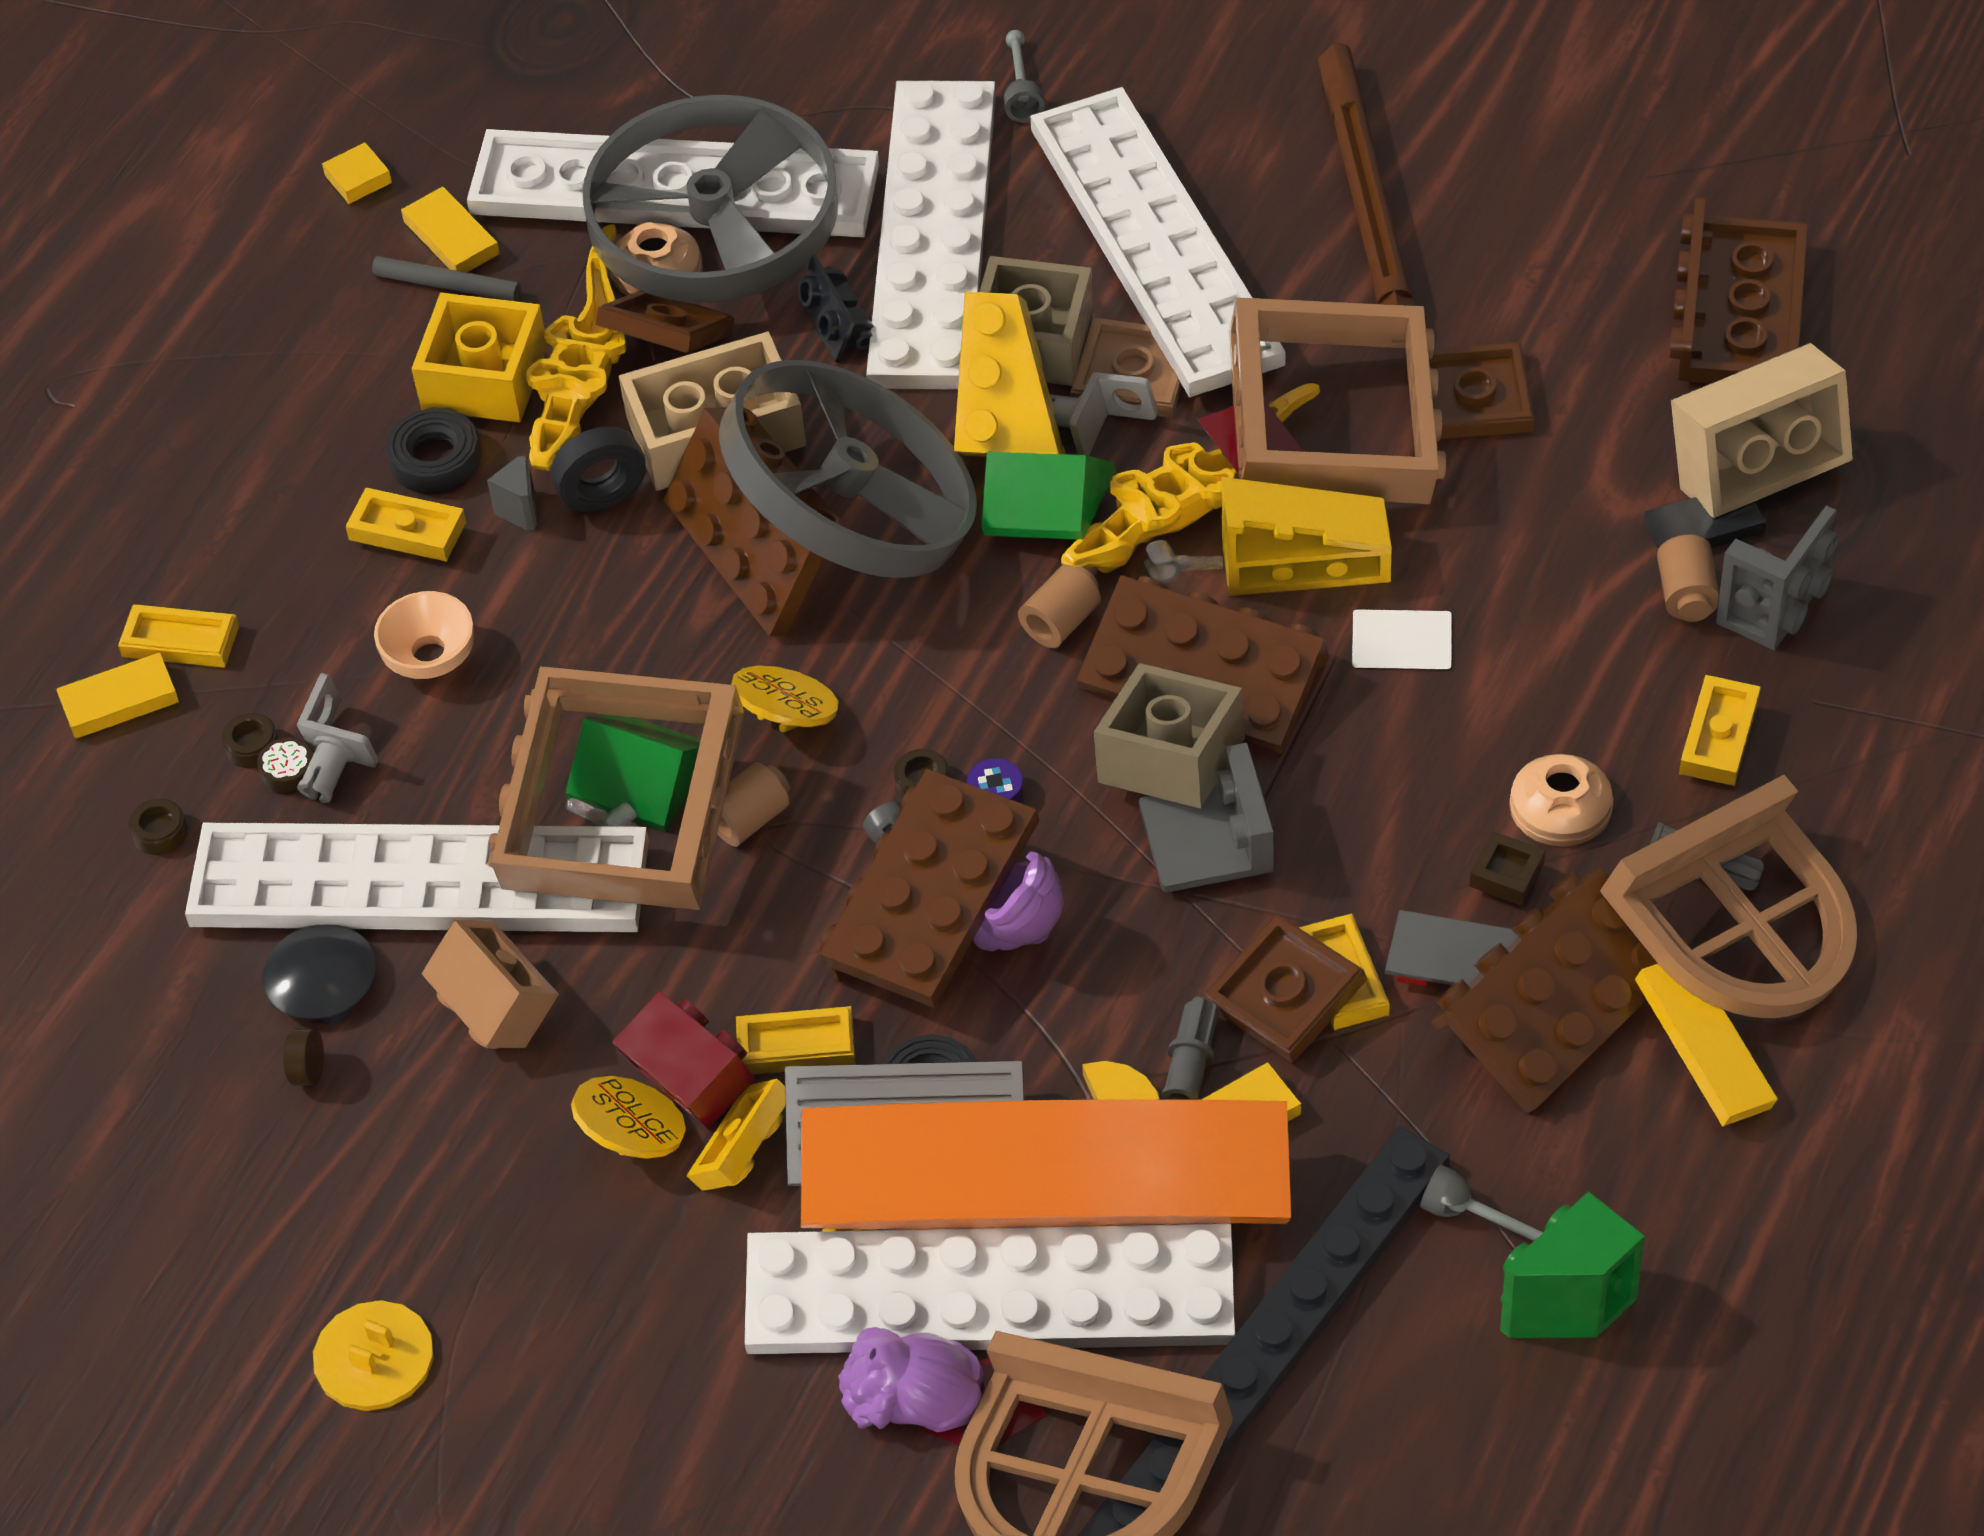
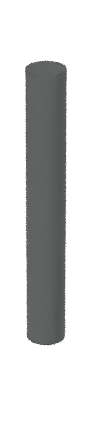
(446, 279)

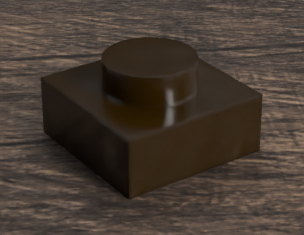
(1507, 868)

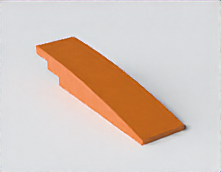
(1045, 1164)

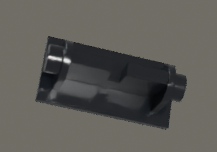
(833, 309)

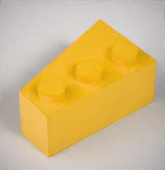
(1002, 381)
(1301, 538)

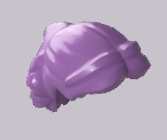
(1024, 907)
(910, 1381)

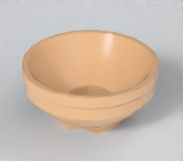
(678, 254)
(421, 621)
(1559, 816)

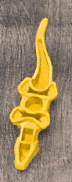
(576, 366)
(1164, 498)

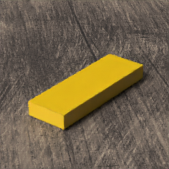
(1708, 1048)

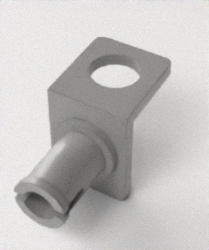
(1088, 412)
(331, 745)

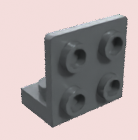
(1771, 596)
(1222, 839)

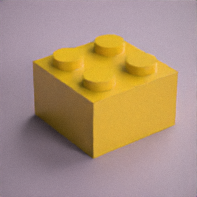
(479, 356)

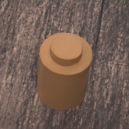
(1688, 577)
(1060, 605)
(752, 802)

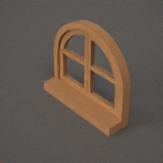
(1700, 852)
(1107, 1393)

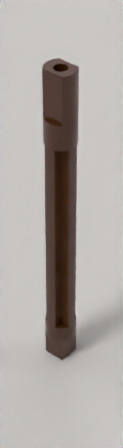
(1364, 176)

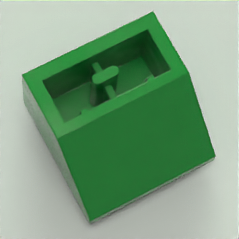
(1572, 1275)

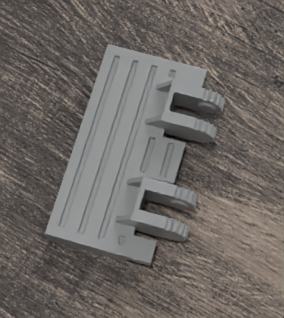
(891, 1085)

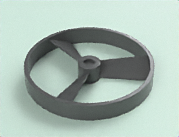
(747, 259)
(853, 472)

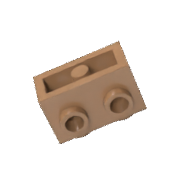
(489, 984)

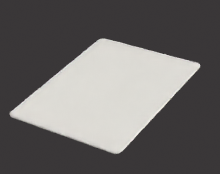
(1401, 639)

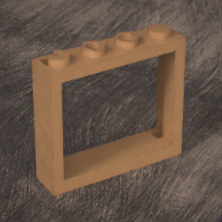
(1336, 323)
(627, 696)

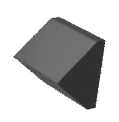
(514, 494)

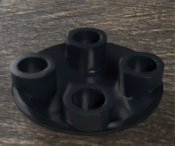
(319, 973)

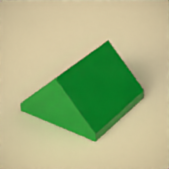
(1043, 494)
(633, 764)

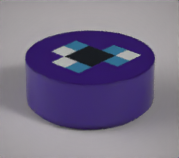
(998, 777)

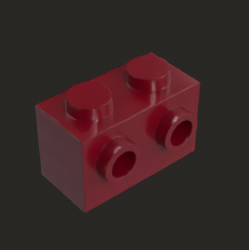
(685, 1059)

